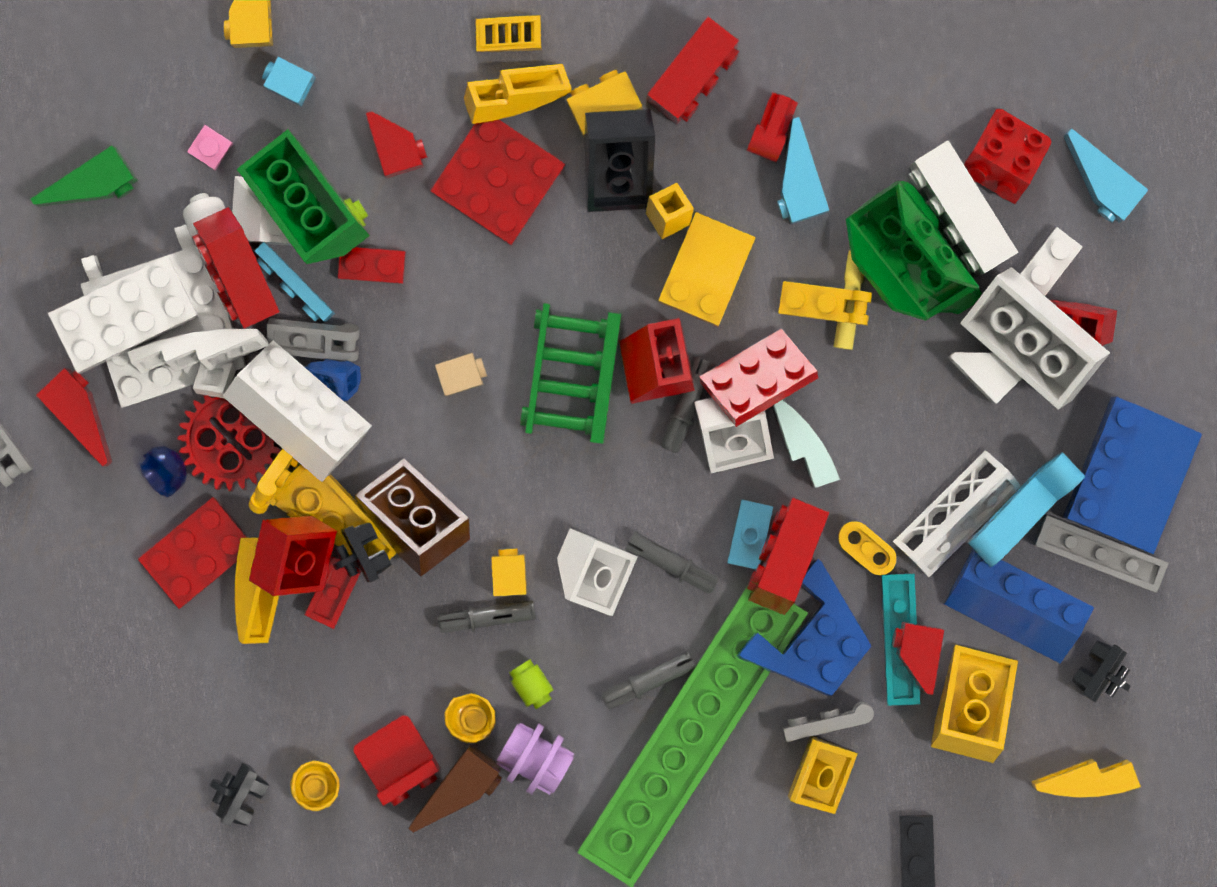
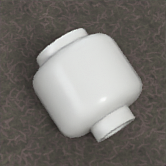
(199, 208)

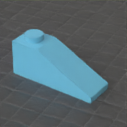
(1106, 181)
(801, 185)

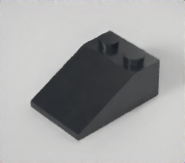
(619, 159)

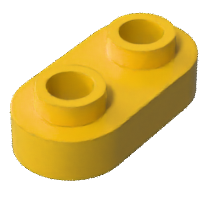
(867, 547)

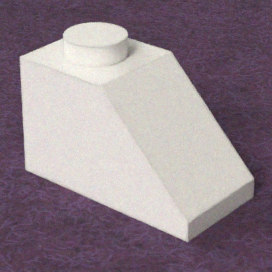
(986, 373)

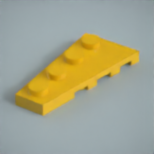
(329, 503)

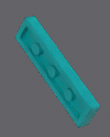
(898, 607)

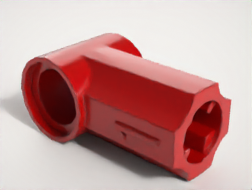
(770, 133)

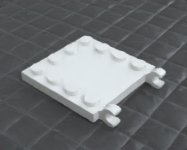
(189, 264)

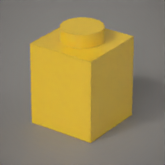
(669, 210)
(509, 573)

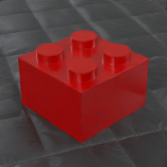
(292, 555)

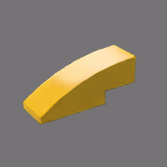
(515, 92)
(253, 605)
(1089, 781)

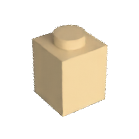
(461, 374)

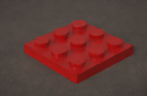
(498, 178)

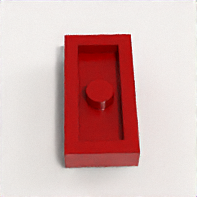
(373, 265)
(329, 604)

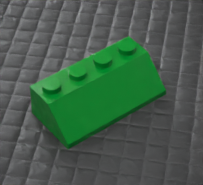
(302, 200)

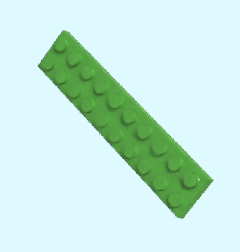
(685, 742)

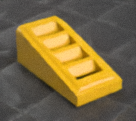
(534, 45)

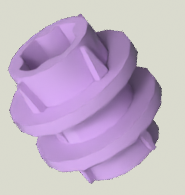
(535, 758)

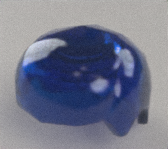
(164, 470)

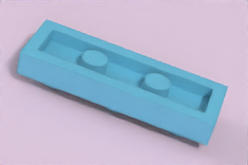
(293, 284)

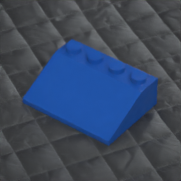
(1132, 474)

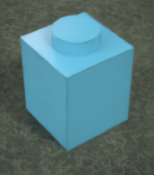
(288, 80)

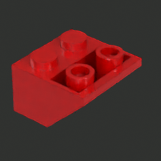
(656, 361)

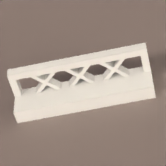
(962, 517)

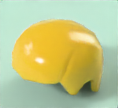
(470, 718)
(314, 785)

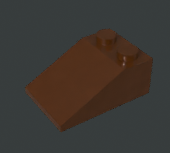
(414, 517)
(462, 786)

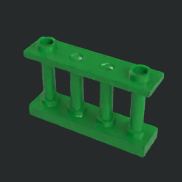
(601, 362)

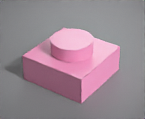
(210, 147)

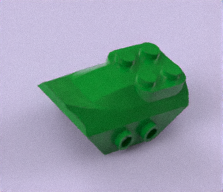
(906, 257)

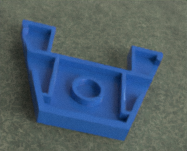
(825, 646)

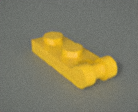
(824, 303)
(275, 476)

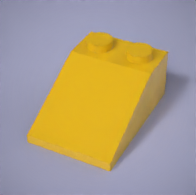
(706, 269)
(975, 704)

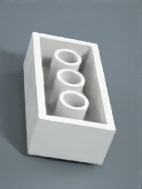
(962, 209)
(123, 315)
(1034, 338)
(297, 410)

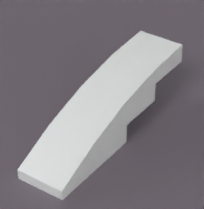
(209, 347)

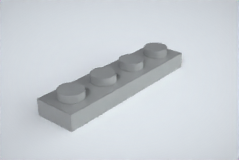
(1101, 554)

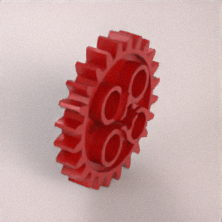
(210, 459)

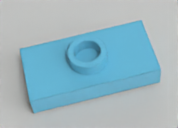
(749, 534)

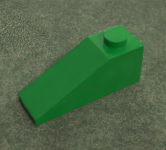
(96, 179)

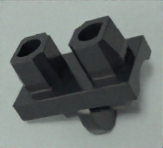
(355, 539)
(1110, 660)
(233, 791)

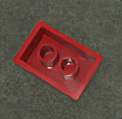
(694, 71)
(234, 268)
(787, 555)

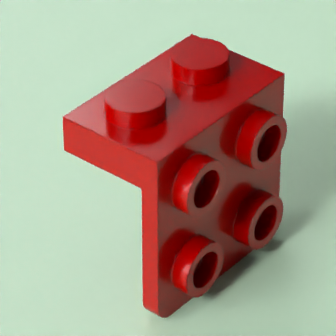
(1007, 155)
(397, 760)

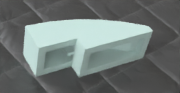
(804, 443)

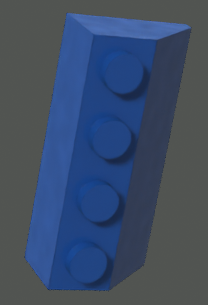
(1019, 606)

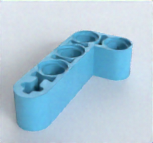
(1025, 508)

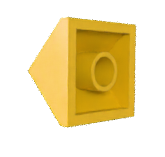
(822, 775)

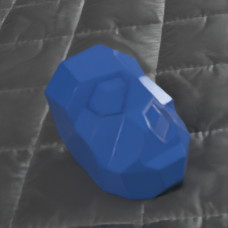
(338, 376)

